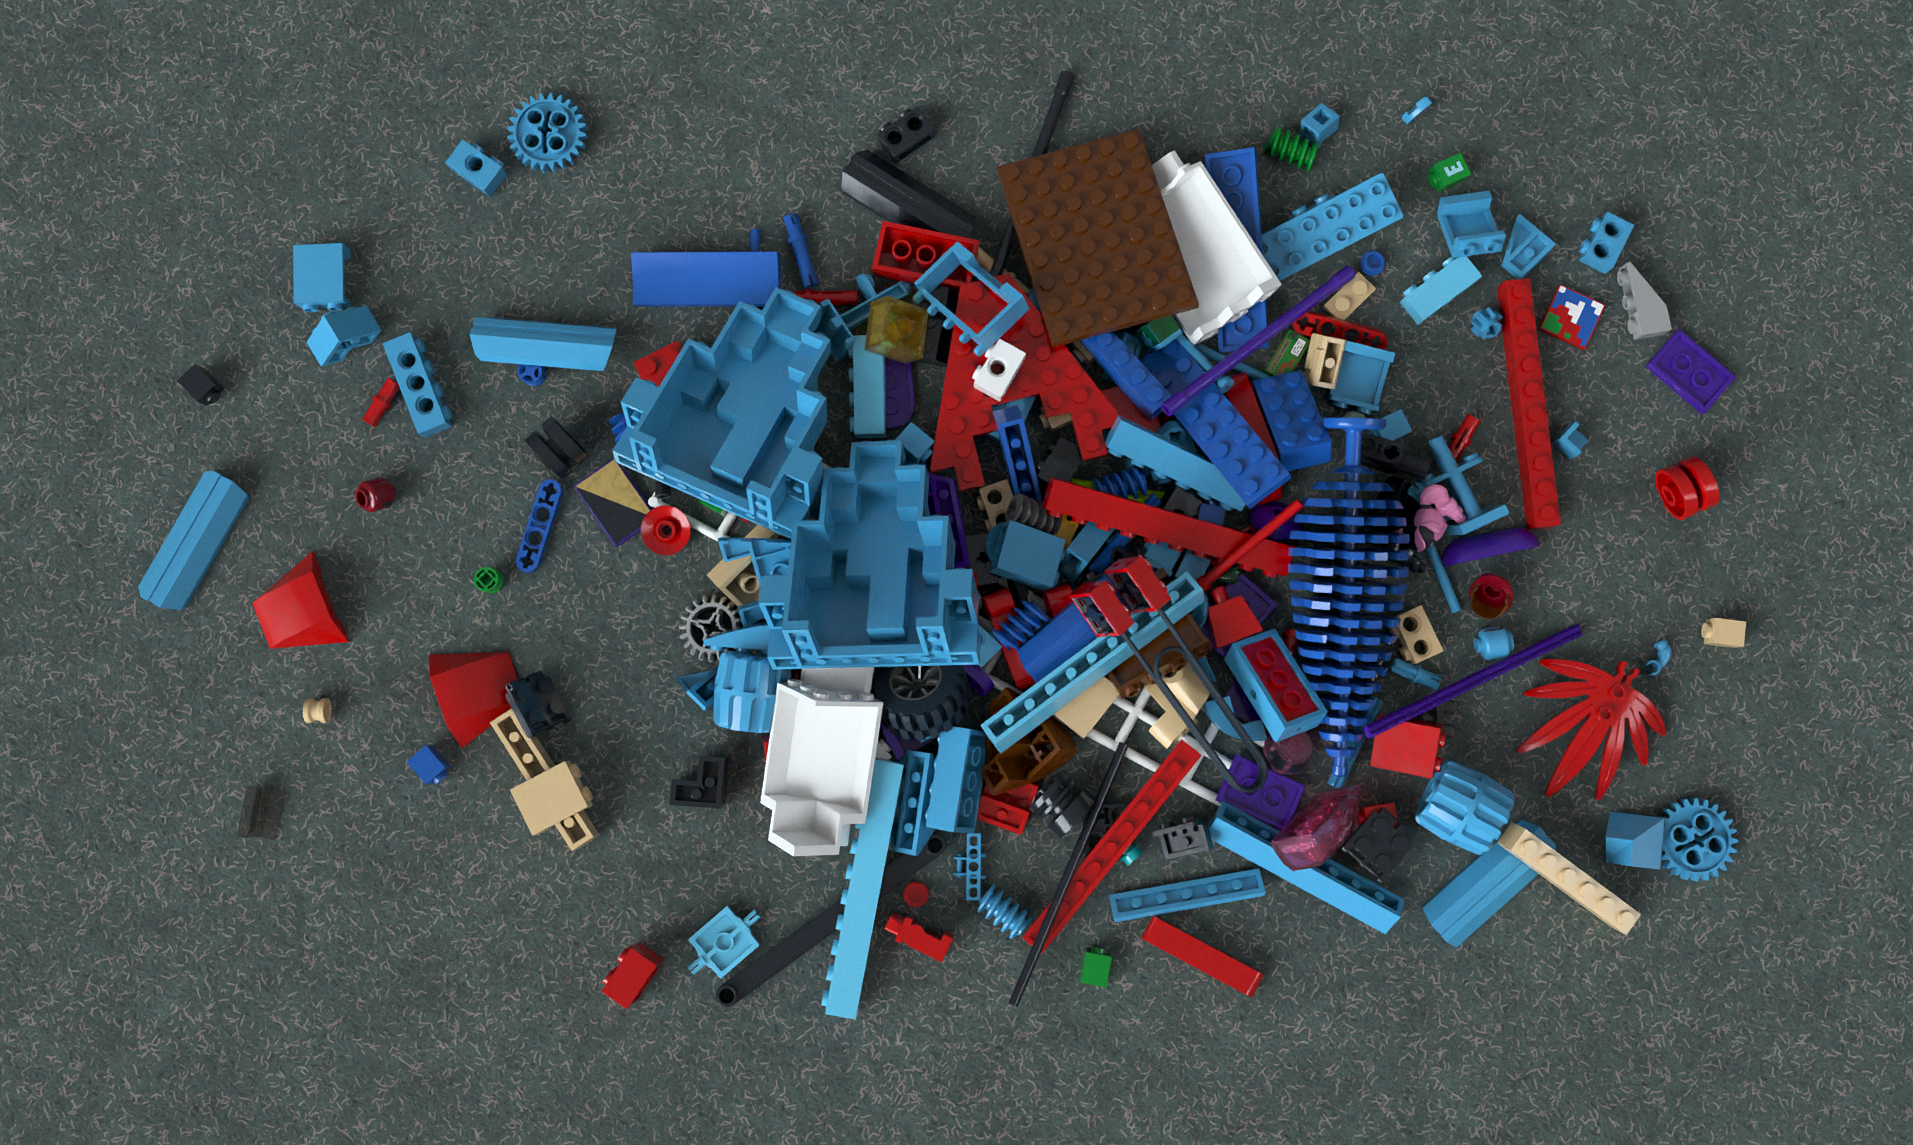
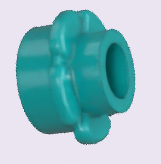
(1131, 854)

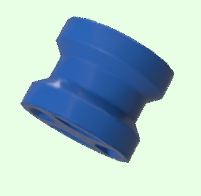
(529, 370)

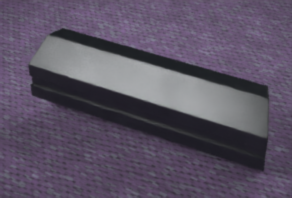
(901, 197)

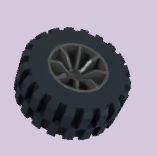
(921, 698)

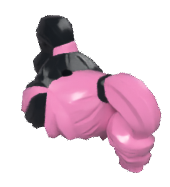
(1427, 525)

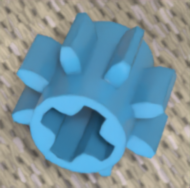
(1486, 323)

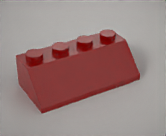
(909, 251)

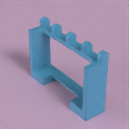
(997, 326)

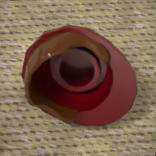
(1490, 596)

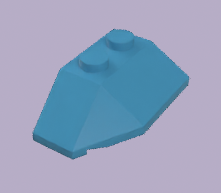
(909, 822)

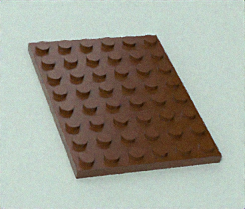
(1096, 238)

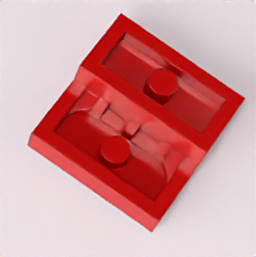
(1007, 809)

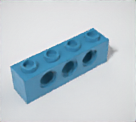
(399, 352)

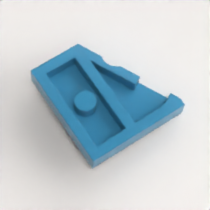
(1525, 248)

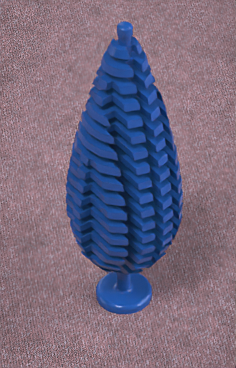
(1347, 586)

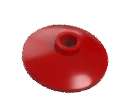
(653, 533)

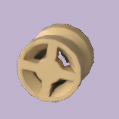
(317, 710)

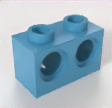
(1608, 245)

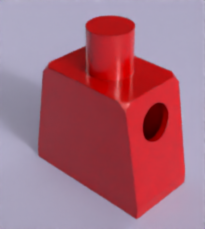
(1230, 619)

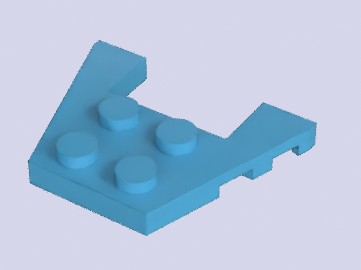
(768, 558)

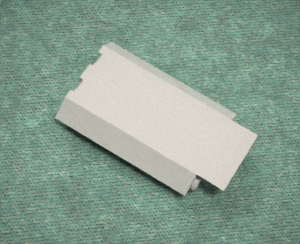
(1216, 249)

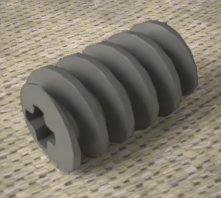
(1032, 514)

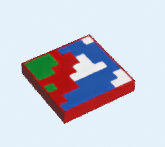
(1571, 317)

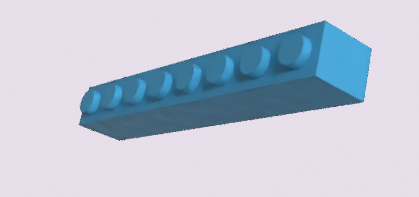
(1328, 881)

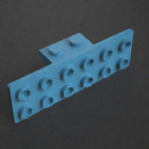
(1330, 225)

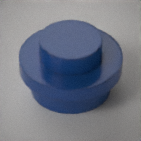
(1372, 263)

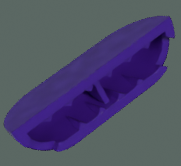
(1488, 545)

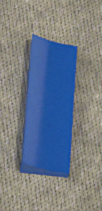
(704, 278)

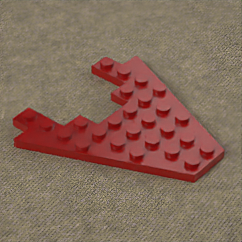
(1045, 372)

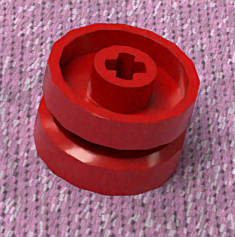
(1687, 488)

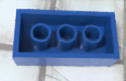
(1293, 420)

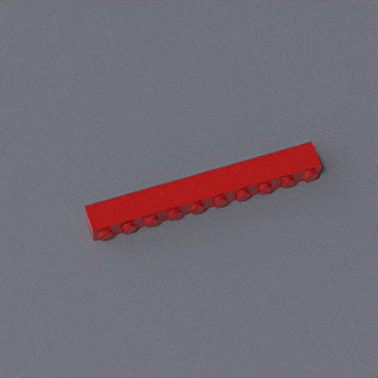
(1528, 405)
(1162, 525)

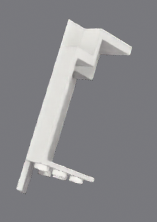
(821, 759)

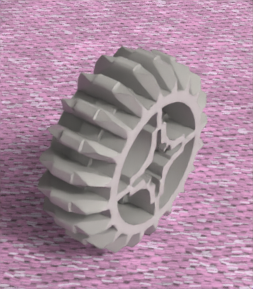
(716, 617)

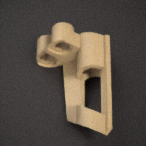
(1191, 695)

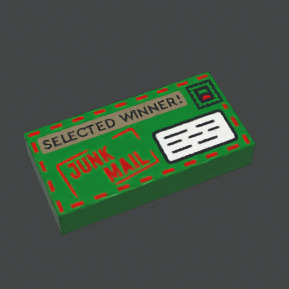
(1287, 354)

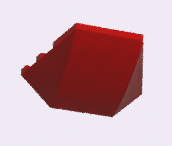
(299, 609)
(471, 690)

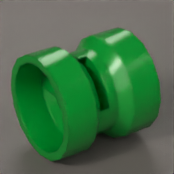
(492, 584)

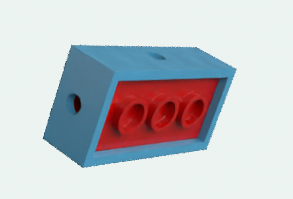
(1275, 685)

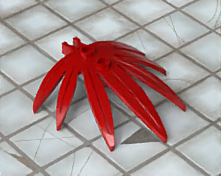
(1607, 706)

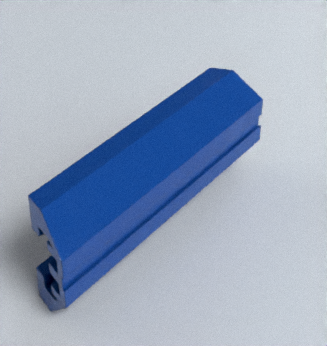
(1058, 640)

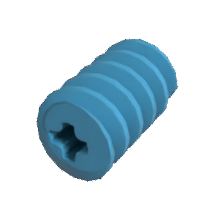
(1003, 912)

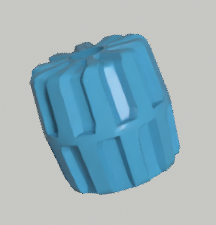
(746, 691)
(1464, 807)

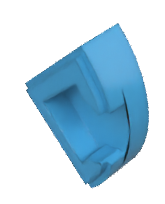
(1418, 110)

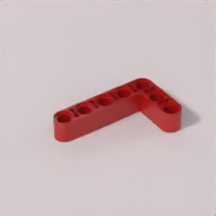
(1244, 401)

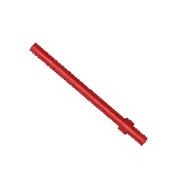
(1205, 581)

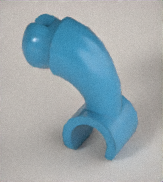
(1663, 656)

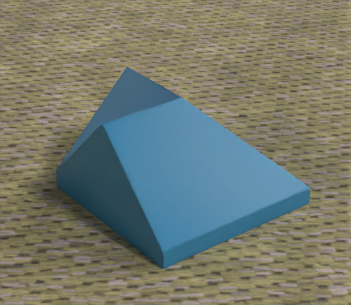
(1634, 840)

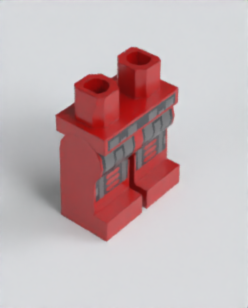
(918, 936)

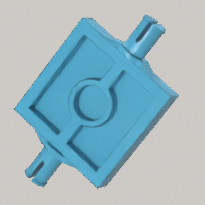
(724, 942)

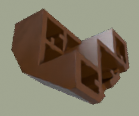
(1029, 758)

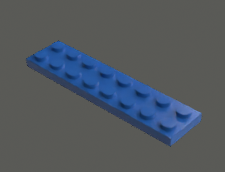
(1237, 179)
(1218, 427)

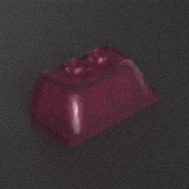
(1318, 828)

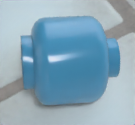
(1494, 643)

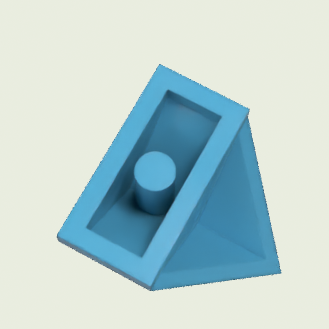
(700, 687)

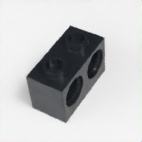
(910, 139)

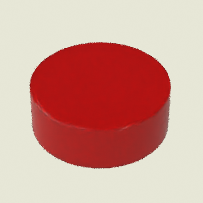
(916, 894)

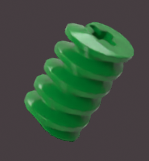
(1292, 148)

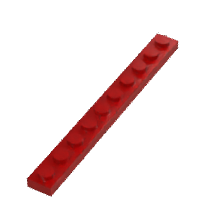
(1119, 837)

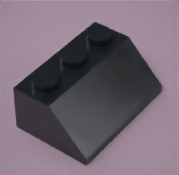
(937, 336)

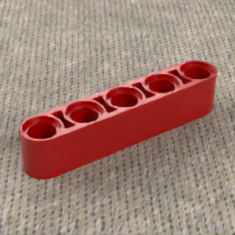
(1202, 956)

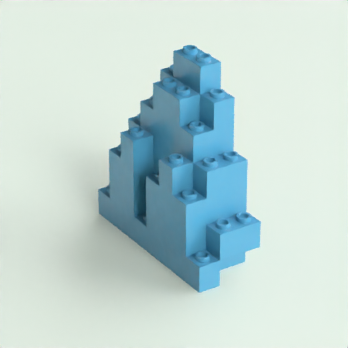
(738, 416)
(872, 575)

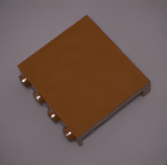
(1132, 676)

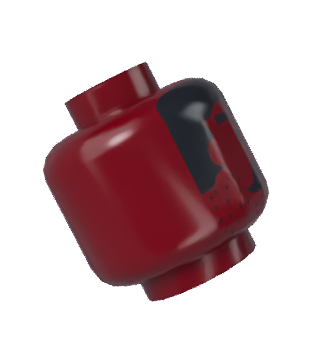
(375, 494)

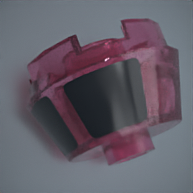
(1290, 754)

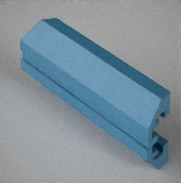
(542, 343)
(193, 542)
(1480, 890)

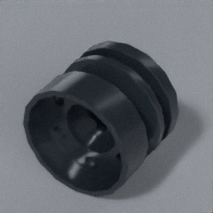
(1061, 803)

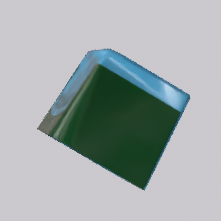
(1158, 330)

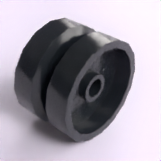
(552, 451)

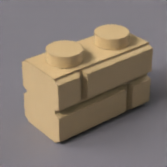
(1323, 360)

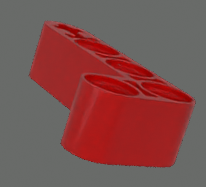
(997, 607)

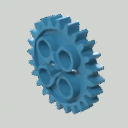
(569, 133)
(1704, 860)

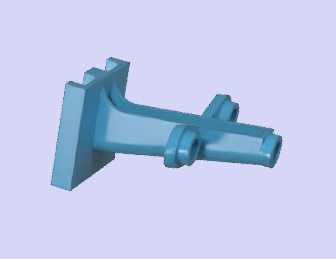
(838, 326)
(1460, 489)

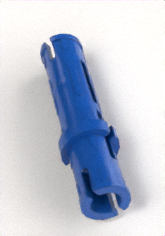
(798, 242)

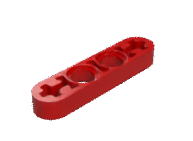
(1341, 327)

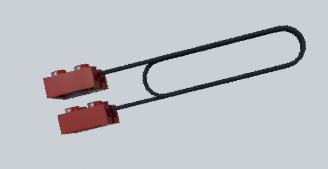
(1142, 592)

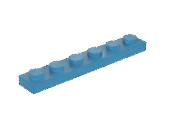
(1187, 895)

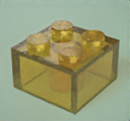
(896, 329)

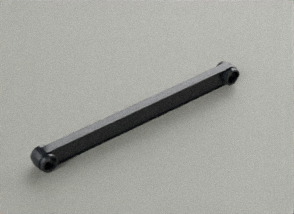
(818, 929)

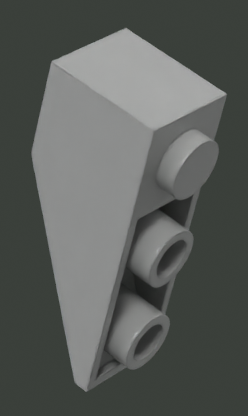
(1645, 308)

